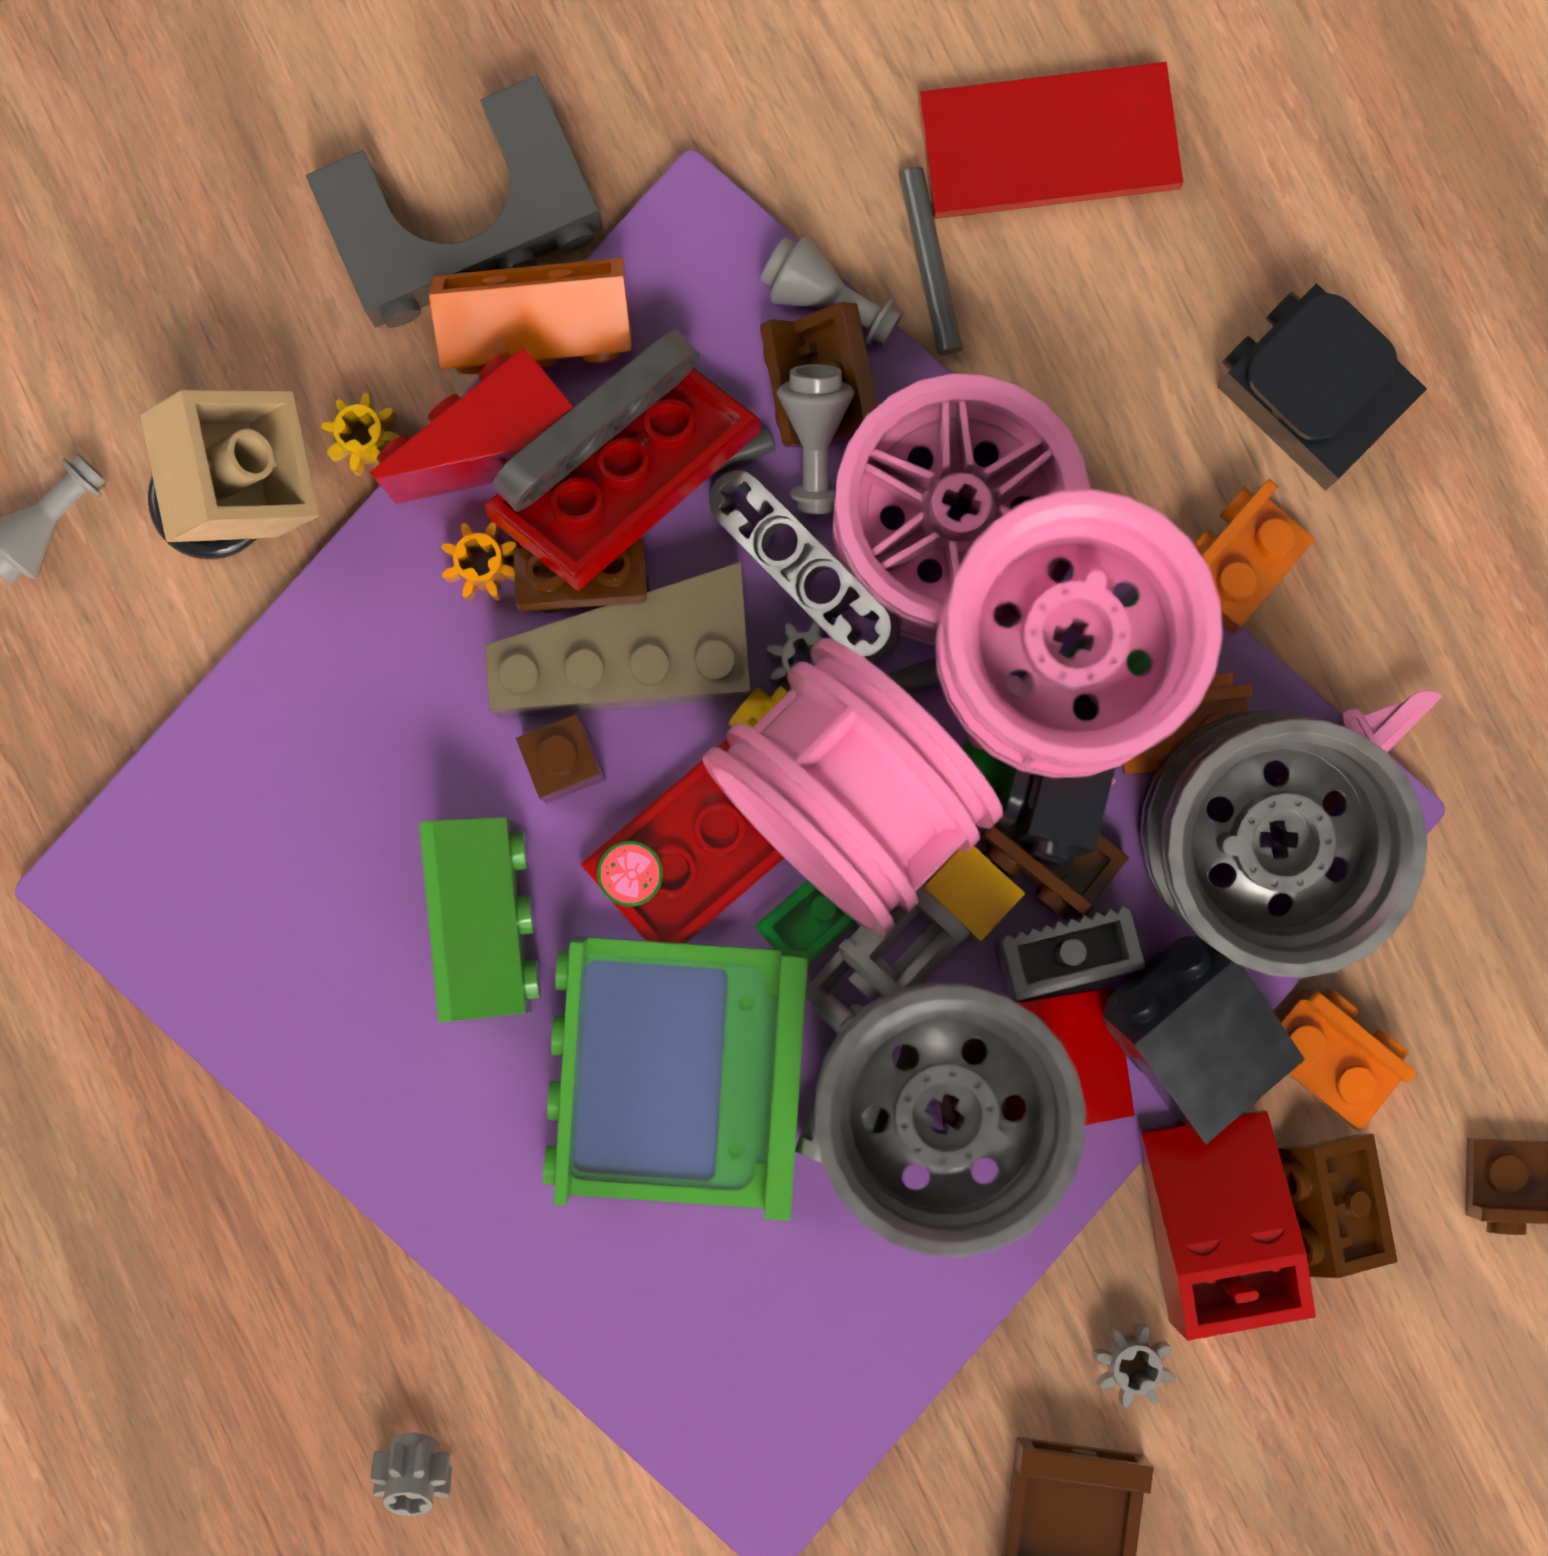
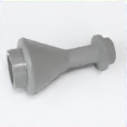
(805, 278)
(815, 406)
(29, 530)

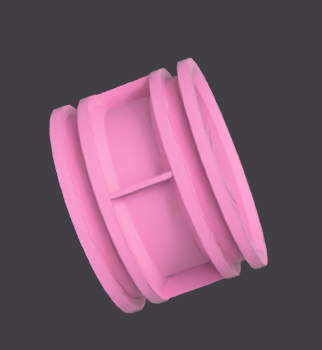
(949, 420)
(1107, 544)
(855, 785)

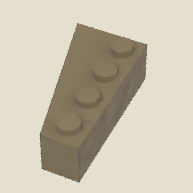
(666, 651)

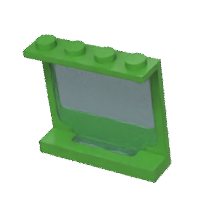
(677, 1073)

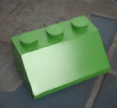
(478, 918)

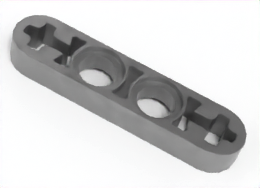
(595, 420)
(808, 560)

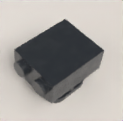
(1320, 383)
(1057, 814)
(1200, 1034)

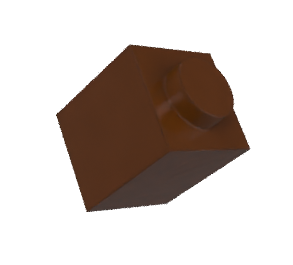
(560, 759)

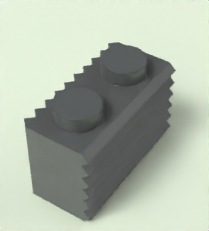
(1070, 953)

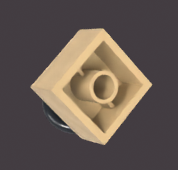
(226, 470)

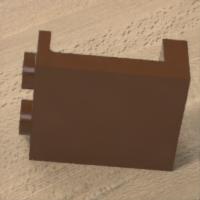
(1074, 1500)

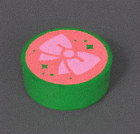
(630, 873)

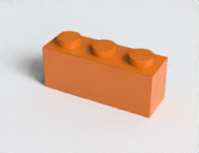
(542, 308)

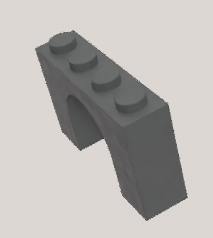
(543, 212)

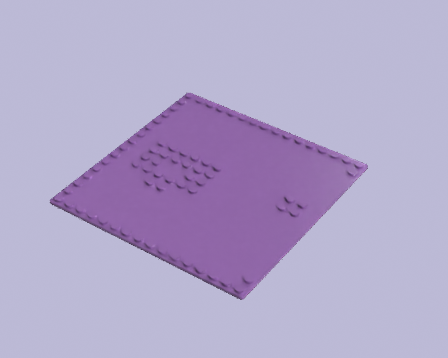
(274, 922)

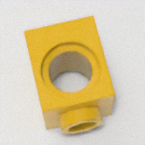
(973, 891)

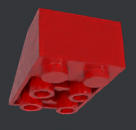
(473, 433)
(1093, 1051)
(1226, 1229)

